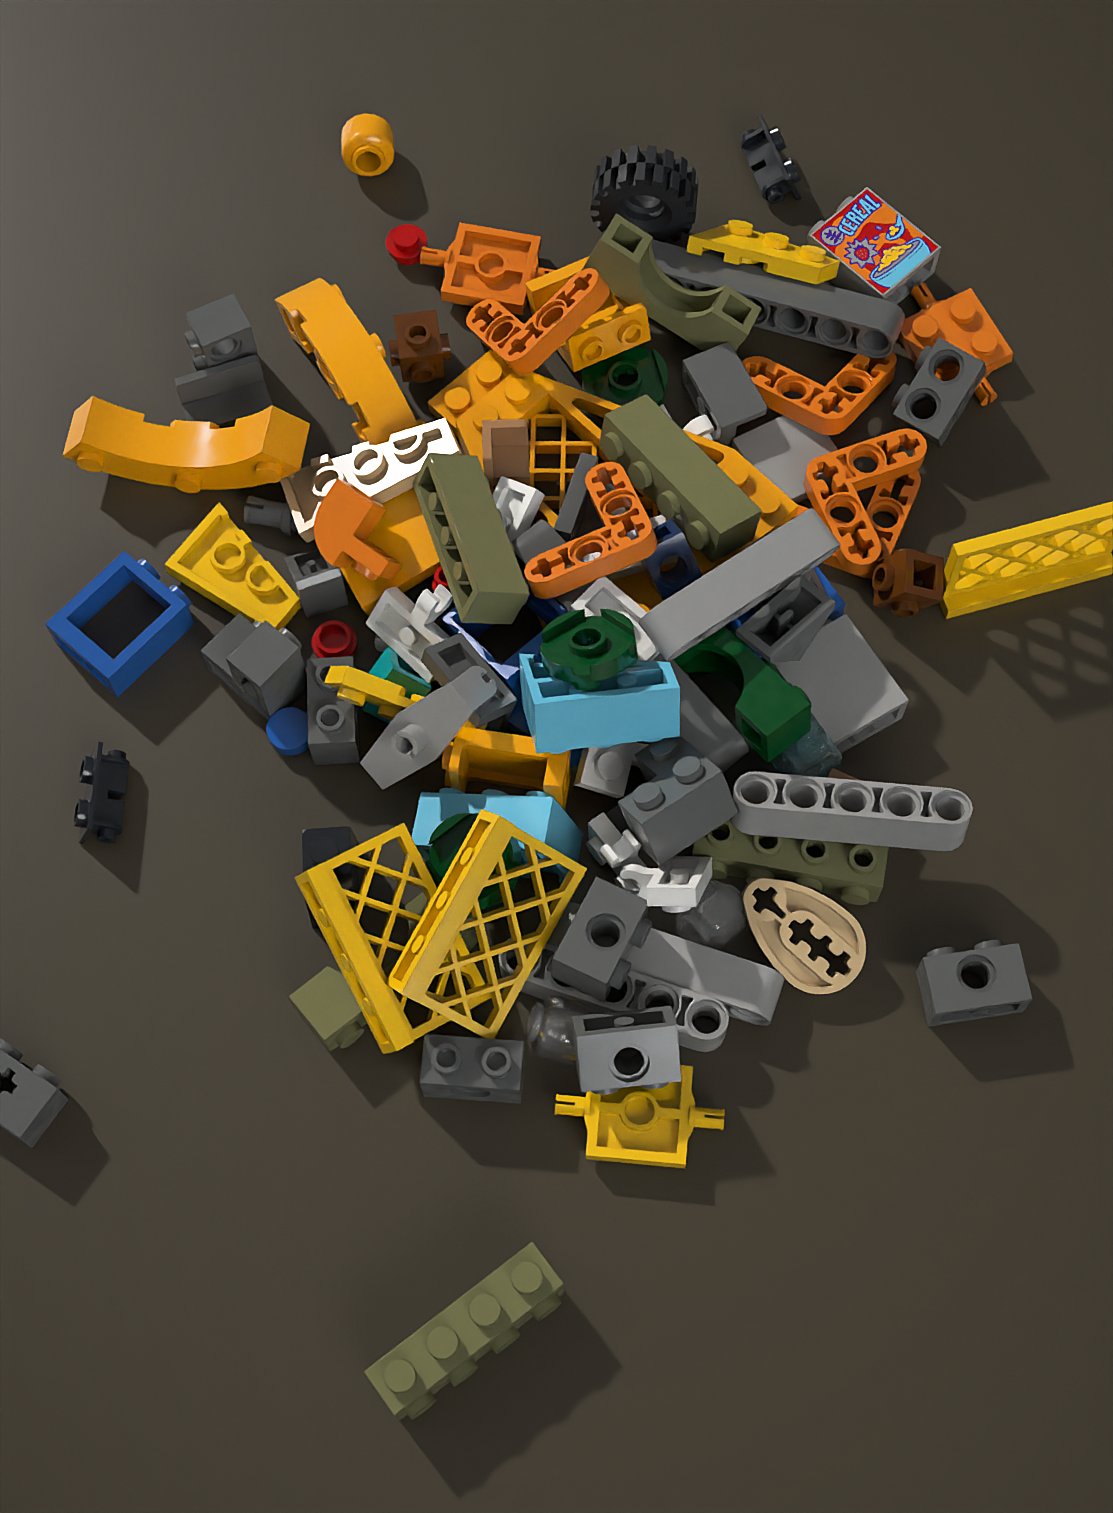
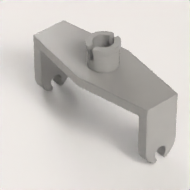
(426, 728)

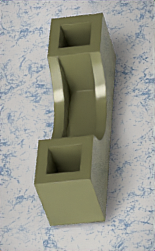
(700, 317)
(329, 1004)

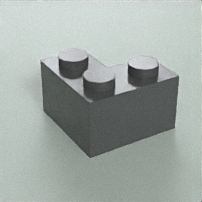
(258, 664)
(679, 801)

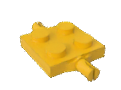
(641, 1123)

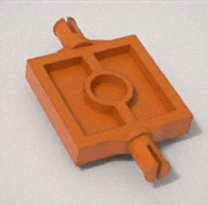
(487, 265)
(961, 323)

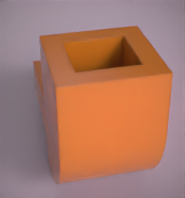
(343, 530)

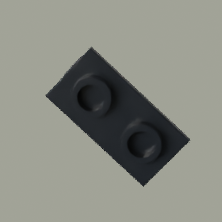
(765, 147)
(96, 812)

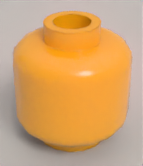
(367, 145)

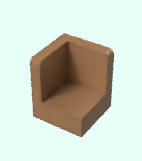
(506, 450)

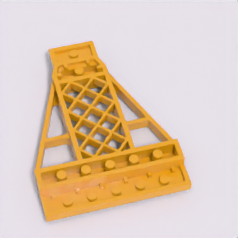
(496, 392)

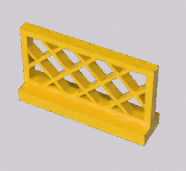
(1028, 560)
(449, 913)
(353, 948)

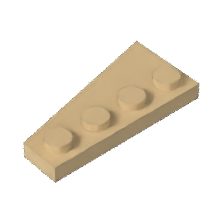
(377, 470)

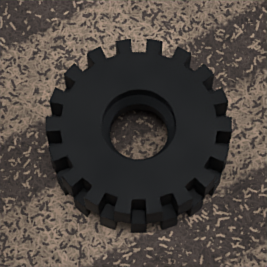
(646, 191)

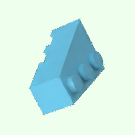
(625, 708)
(534, 814)

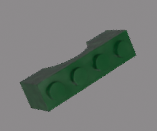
(770, 710)

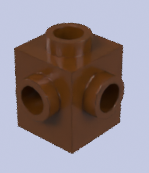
(419, 346)
(908, 582)

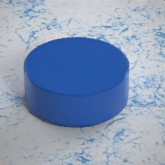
(288, 731)

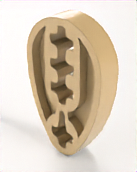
(792, 958)

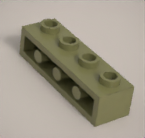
(679, 478)
(470, 539)
(827, 867)
(465, 1331)

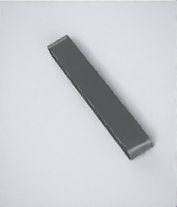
(790, 305)
(699, 718)

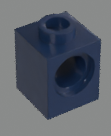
(670, 543)

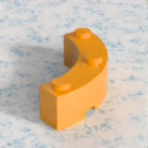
(348, 359)
(187, 453)

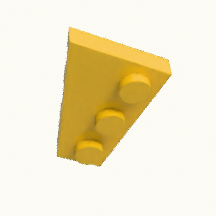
(779, 256)
(231, 572)
(360, 686)

